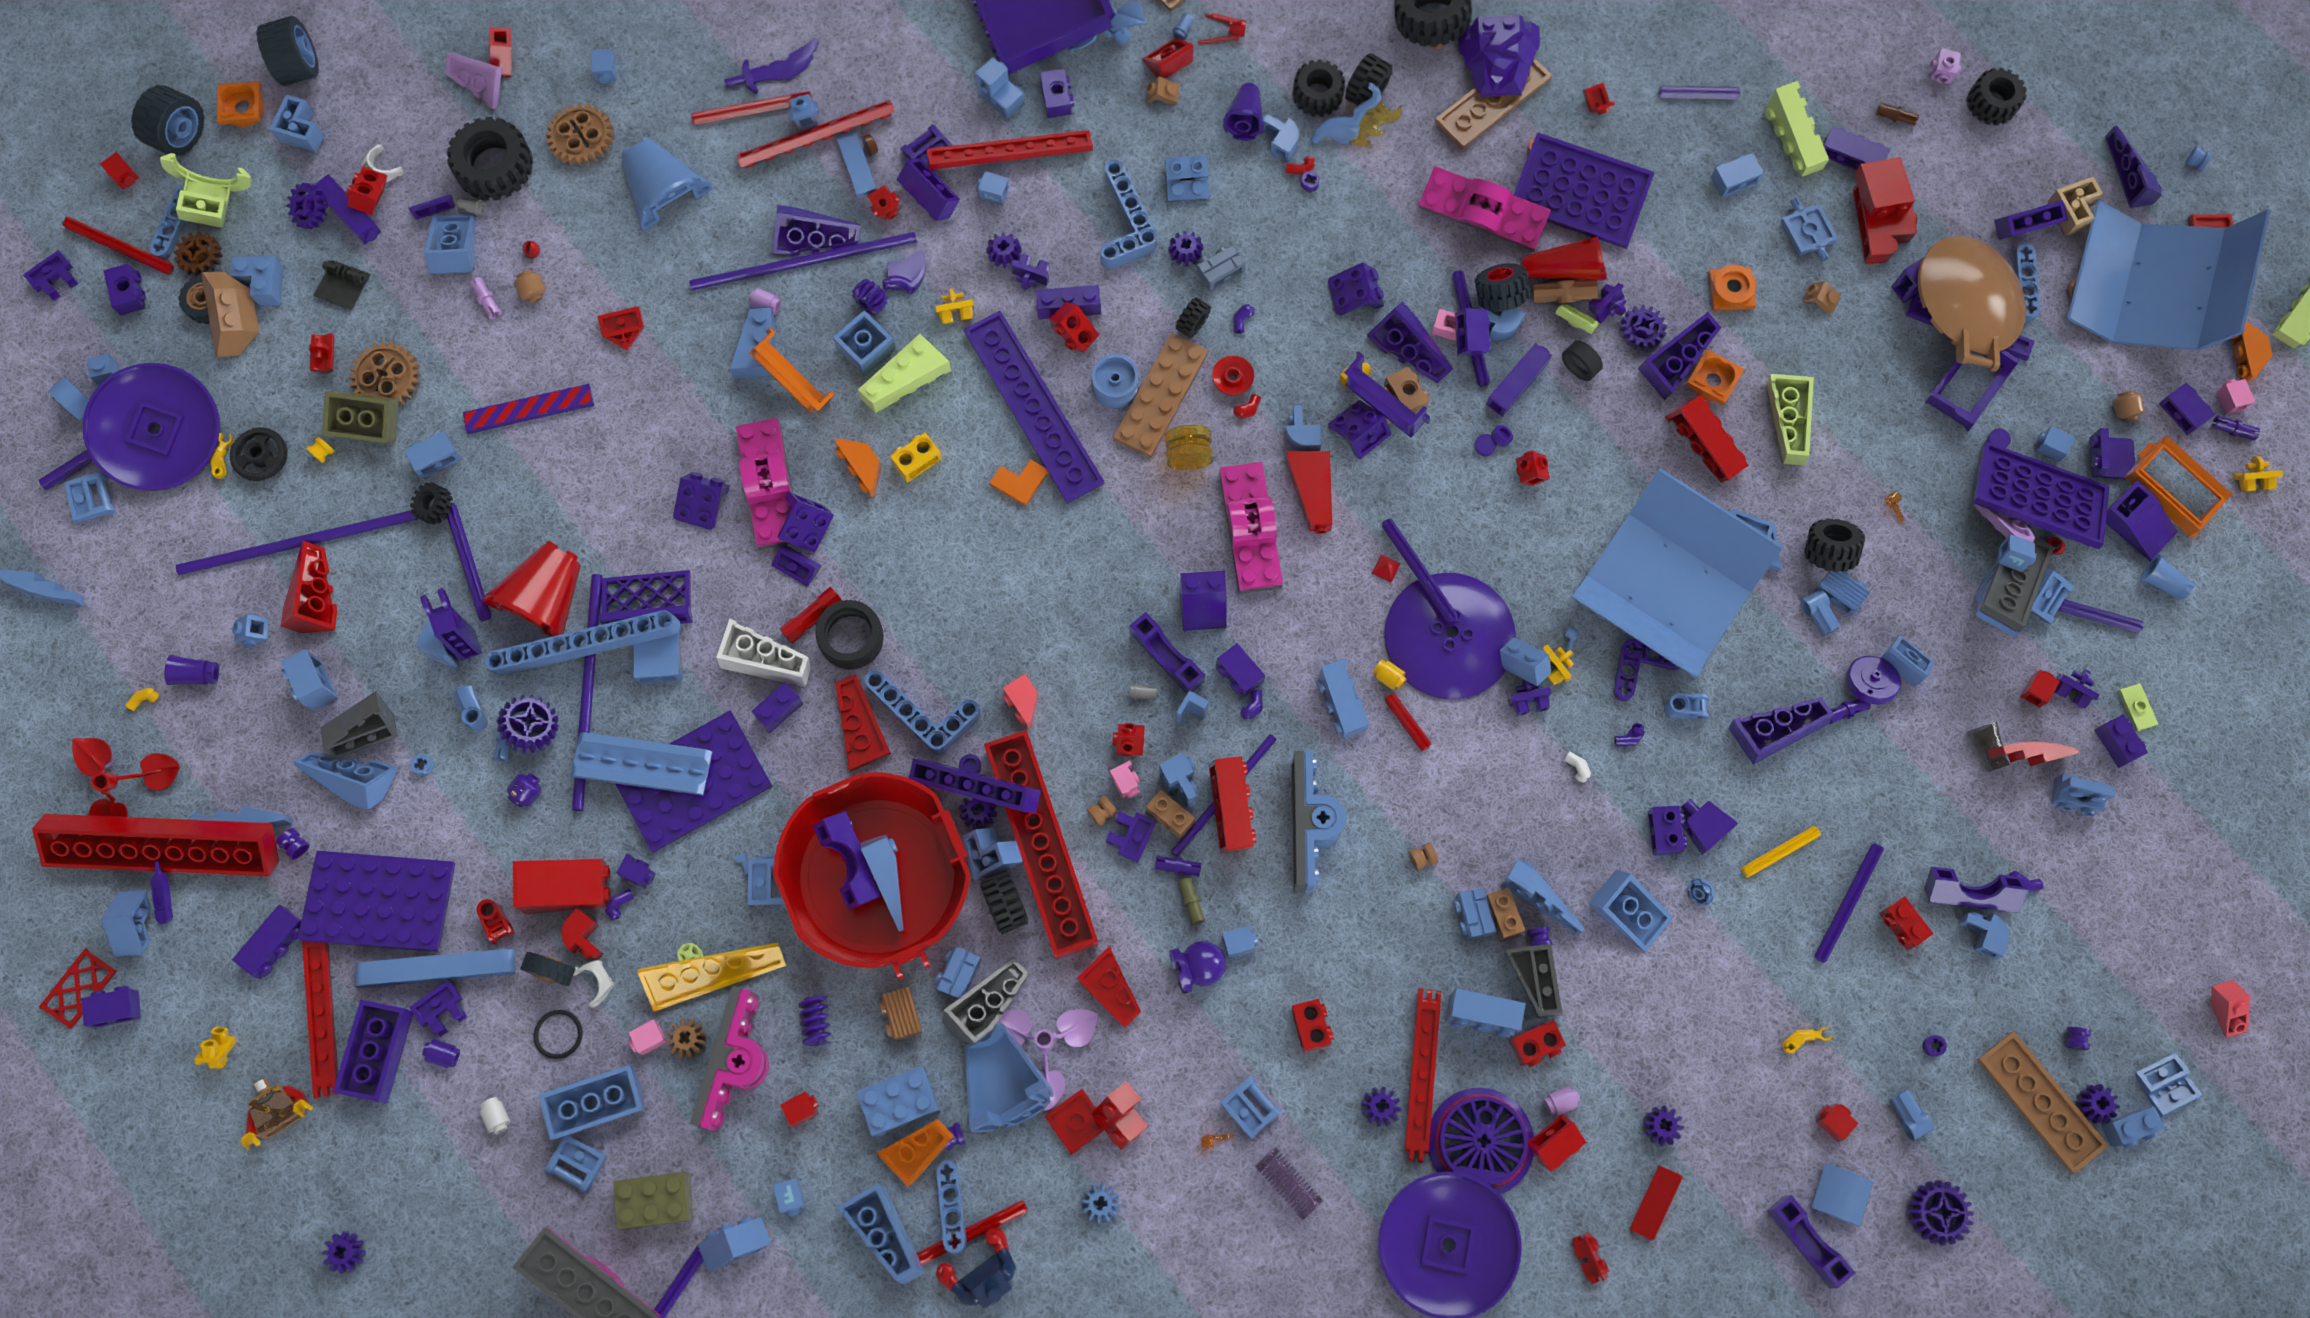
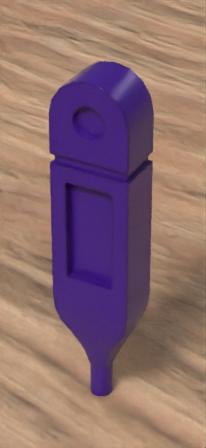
(161, 896)

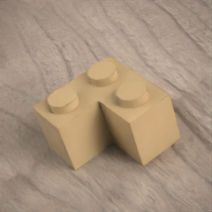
(2077, 200)

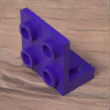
(1361, 427)
(805, 522)

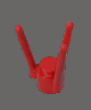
(1236, 27)

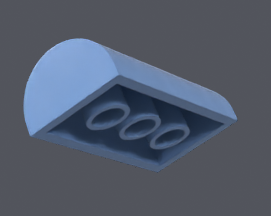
(592, 1102)

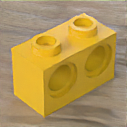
(919, 461)

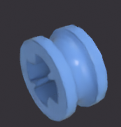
(416, 762)

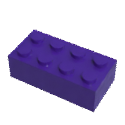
(373, 1051)

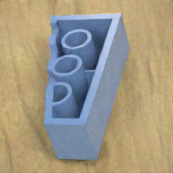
(883, 1232)

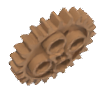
(563, 143)
(367, 368)

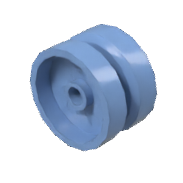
(1115, 381)

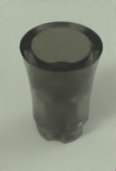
(1987, 738)

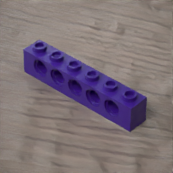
(975, 785)

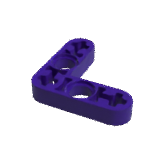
(1634, 661)

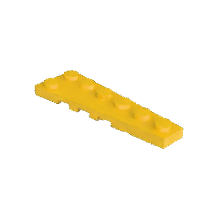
(694, 977)

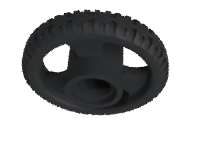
(252, 448)

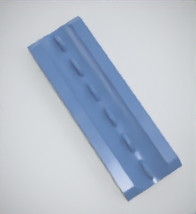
(641, 763)

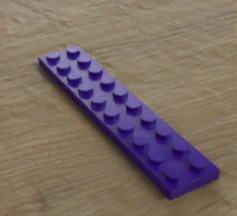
(1033, 407)

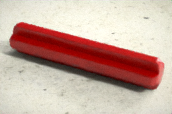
(1407, 722)

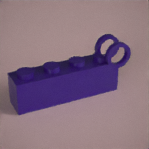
(451, 628)

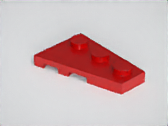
(1108, 986)

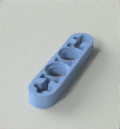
(166, 222)
(2029, 282)
(951, 1207)

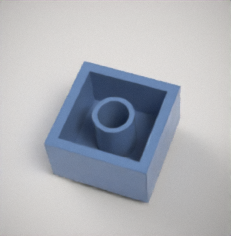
(864, 342)
(308, 680)

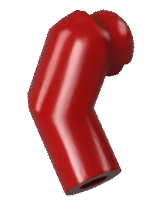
(1300, 169)
(1248, 409)

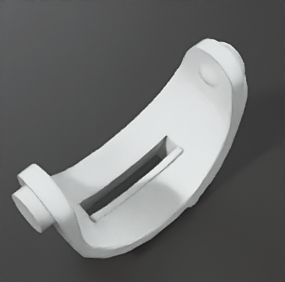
(368, 162)
(604, 981)

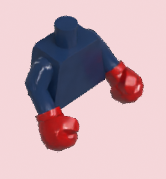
(987, 1281)

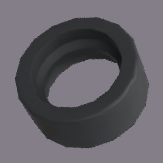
(1582, 360)

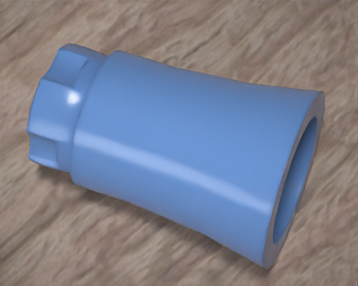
(2167, 578)

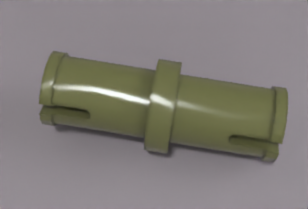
(1191, 901)

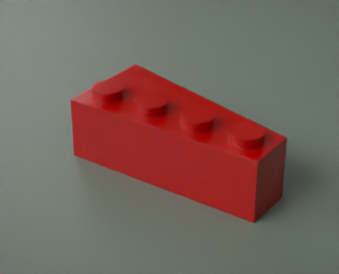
(1708, 438)

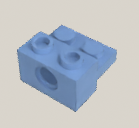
(1184, 168)
(1178, 775)
(2093, 794)

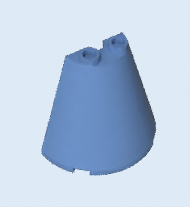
(657, 179)
(1002, 1082)

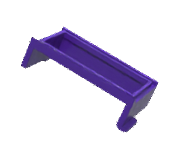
(2007, 363)
(1382, 400)

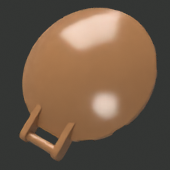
(1972, 298)

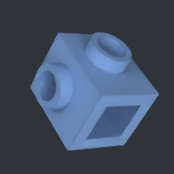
(804, 112)
(250, 630)

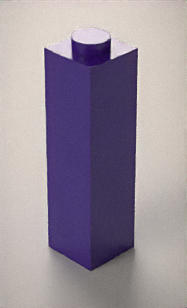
(354, 219)
(1519, 379)

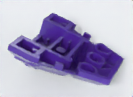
(1499, 53)

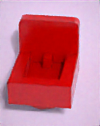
(1597, 99)

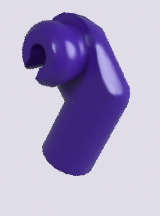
(1239, 317)
(1254, 707)
(1632, 738)
(2032, 885)
(616, 901)

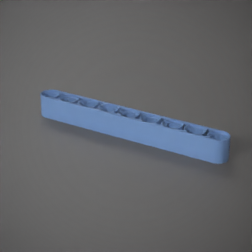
(591, 646)

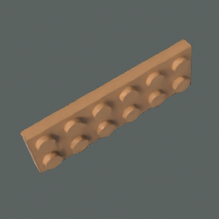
(1476, 114)
(1160, 395)
(2042, 1102)

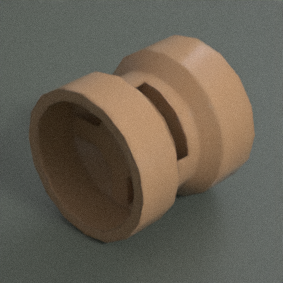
(1101, 811)
(1423, 856)

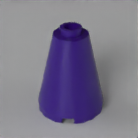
(1245, 114)

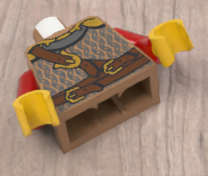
(273, 1111)

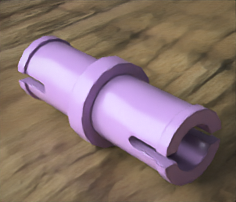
(485, 298)

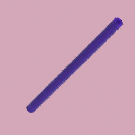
(1207, 814)

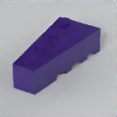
(1674, 360)

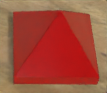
(1386, 568)

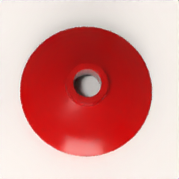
(1233, 366)

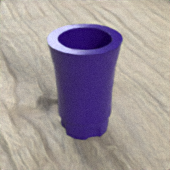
(190, 671)

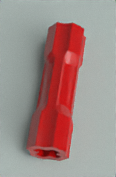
(798, 625)

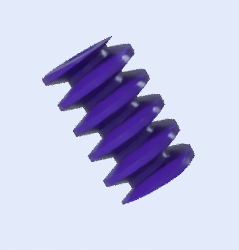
(814, 1021)

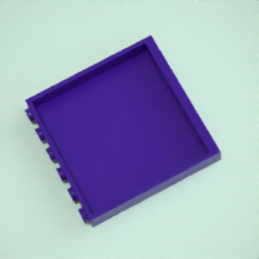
(1037, 29)

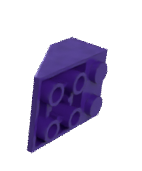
(2141, 520)

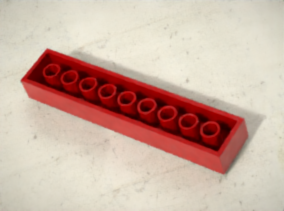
(141, 842)
(1043, 850)

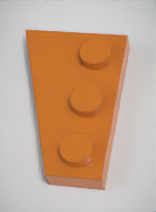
(916, 1152)

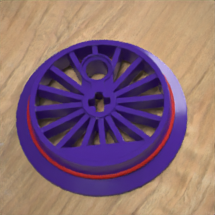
(1438, 1154)

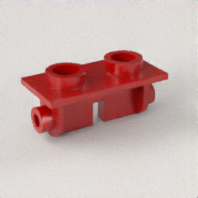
(1595, 1266)

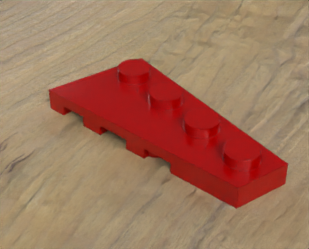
(861, 731)

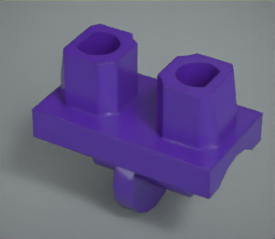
(1029, 274)
(1611, 304)
(2084, 694)
(1520, 700)

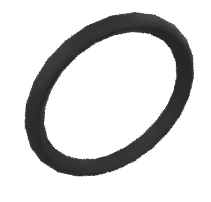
(574, 1047)

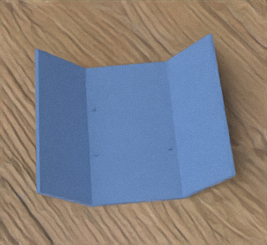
(2166, 280)
(1677, 572)

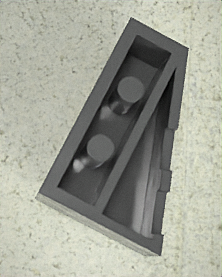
(359, 727)
(1538, 978)

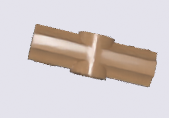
(1565, 291)

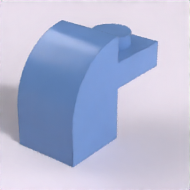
(1285, 136)
(1506, 325)
(69, 397)
(1302, 436)
(1993, 933)

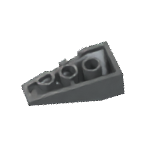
(982, 1007)

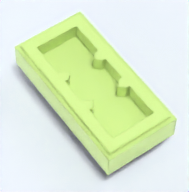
(1577, 318)
(2137, 707)

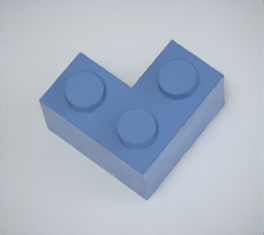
(997, 89)
(294, 127)
(262, 275)
(988, 855)
(126, 924)
(733, 1242)

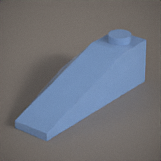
(1534, 890)

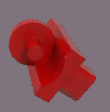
(322, 353)

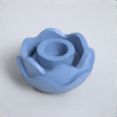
(1701, 891)

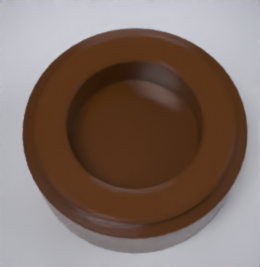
(869, 144)

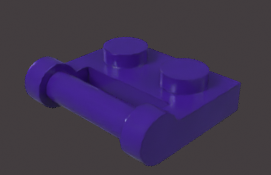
(939, 141)

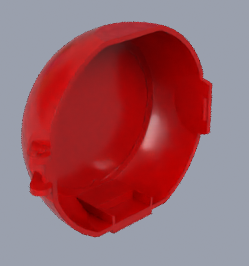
(929, 871)

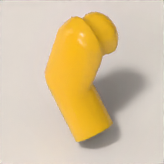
(141, 695)

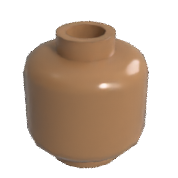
(529, 286)
(2128, 406)

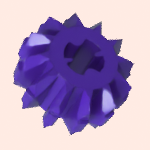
(995, 248)
(1185, 255)
(869, 296)
(970, 815)
(2106, 1105)
(1386, 1113)
(1661, 1134)
(336, 1248)

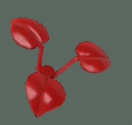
(94, 753)

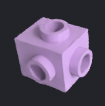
(1945, 66)

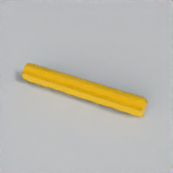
(1780, 851)

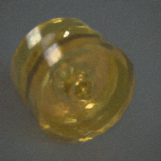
(1189, 447)

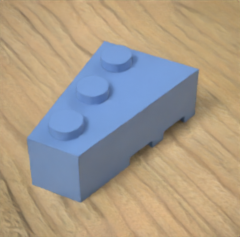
(743, 363)
(1342, 699)

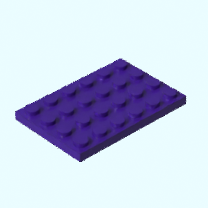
(1584, 189)
(2042, 495)
(731, 780)
(377, 901)

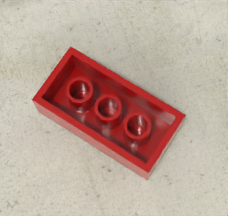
(1231, 804)

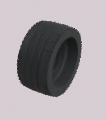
(841, 610)

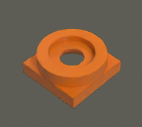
(231, 94)
(1723, 298)
(1715, 364)

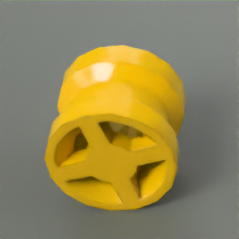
(320, 449)

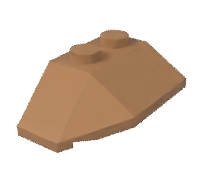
(230, 313)

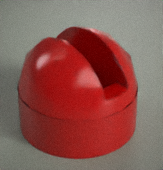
(534, 247)
(2056, 542)

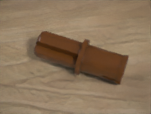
(1895, 113)

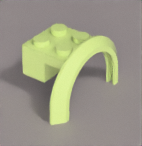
(204, 198)

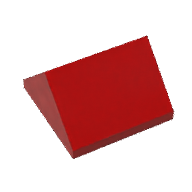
(1169, 58)

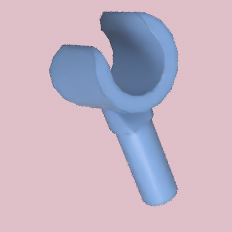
(1571, 634)

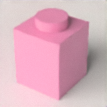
(2235, 396)
(647, 1037)

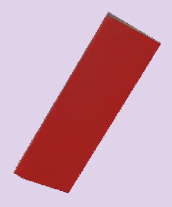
(1656, 1203)

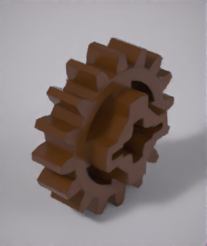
(197, 253)

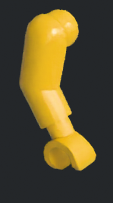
(217, 461)
(1797, 1039)

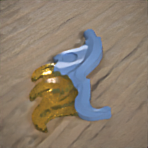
(1362, 124)

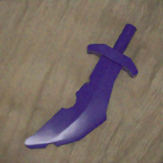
(777, 70)

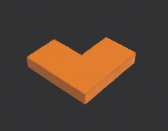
(1020, 487)

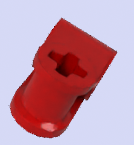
(497, 924)

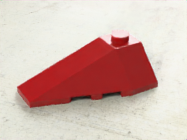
(308, 599)

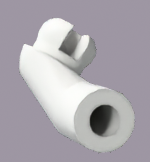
(1581, 766)

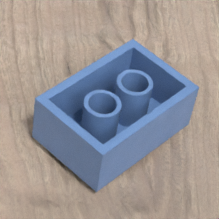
(1485, 1013)
(898, 1101)

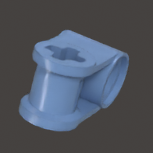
(1692, 706)

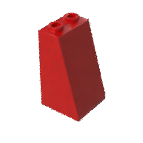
(560, 885)

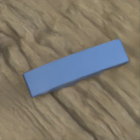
(856, 163)
(37, 586)
(248, 814)

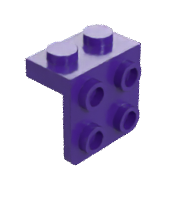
(1355, 289)
(2110, 455)
(699, 500)

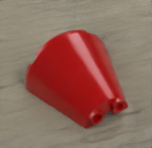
(1571, 261)
(539, 589)

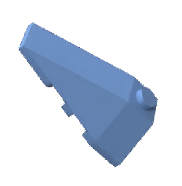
(352, 781)
(882, 862)

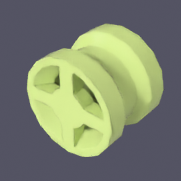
(689, 951)

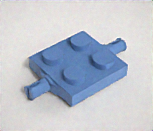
(1809, 229)

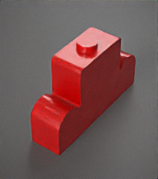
(1882, 235)

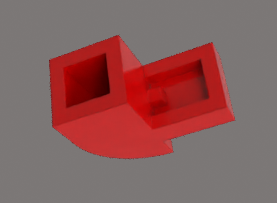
(575, 934)

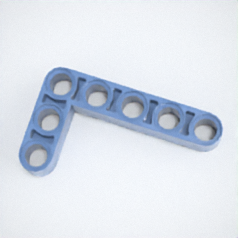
(1132, 216)
(917, 716)

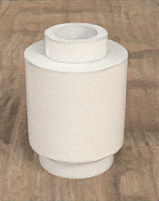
(494, 1115)

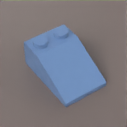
(451, 244)
(1631, 909)

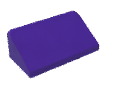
(432, 207)
(795, 565)

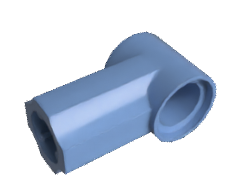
(1818, 607)
(470, 707)
(1914, 1121)

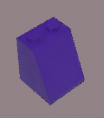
(1203, 600)

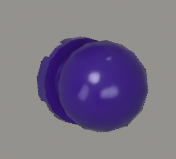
(1199, 965)

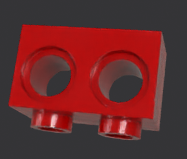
(366, 190)
(1076, 325)
(1305, 1026)
(1535, 1040)

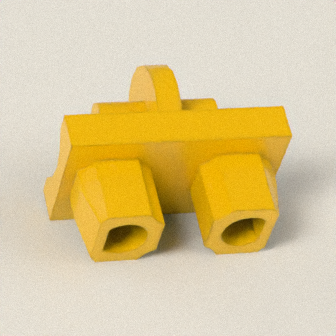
(945, 310)
(2268, 479)
(1560, 673)
(215, 1050)

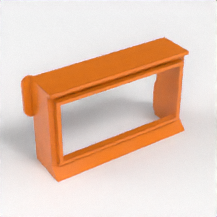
(787, 375)
(2174, 509)

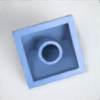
(434, 648)
(1908, 661)

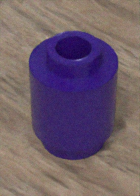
(441, 1053)

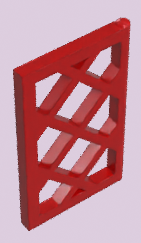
(58, 989)

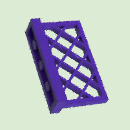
(682, 612)

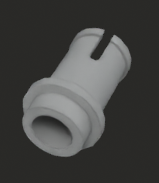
(475, 207)
(1143, 692)

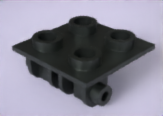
(341, 284)

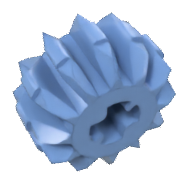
(1106, 1209)

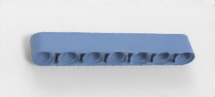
(434, 968)

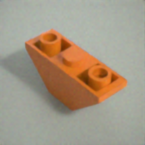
(2251, 352)
(861, 463)

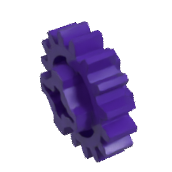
(307, 205)
(1643, 327)

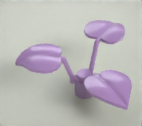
(1075, 1027)

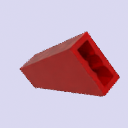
(1312, 482)

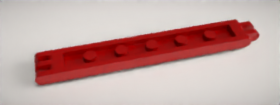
(320, 1017)
(1422, 1074)

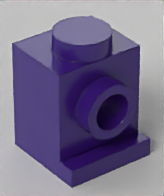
(635, 872)

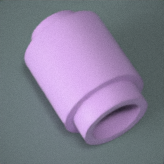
(763, 299)
(1561, 1101)

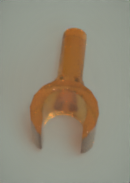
(1892, 500)
(1208, 1140)

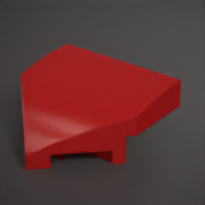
(622, 326)

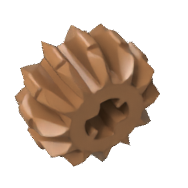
(678, 1043)

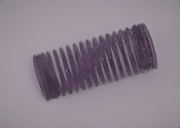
(1289, 1182)

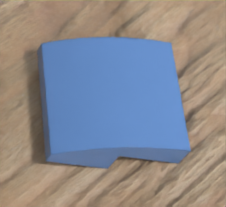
(2168, 1085)
(1842, 1195)

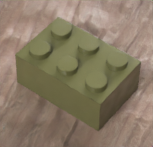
(360, 416)
(653, 1200)

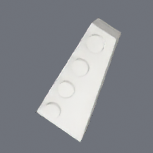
(761, 657)

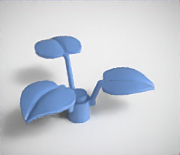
(1129, 16)

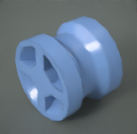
(2199, 158)

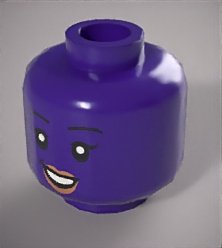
(524, 790)

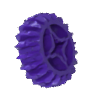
(507, 721)
(1940, 1203)

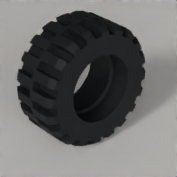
(1432, 27)
(477, 138)

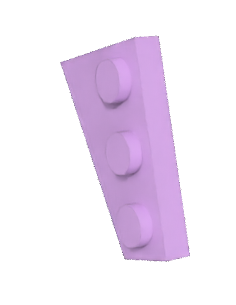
(476, 76)
(2006, 524)

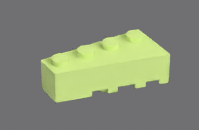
(1796, 129)
(2295, 325)
(904, 373)
(1792, 414)

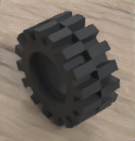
(1193, 317)
(424, 497)

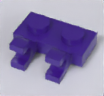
(48, 271)
(1136, 838)
(435, 1004)

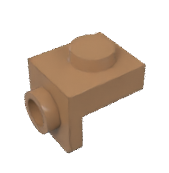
(1162, 90)
(1822, 295)

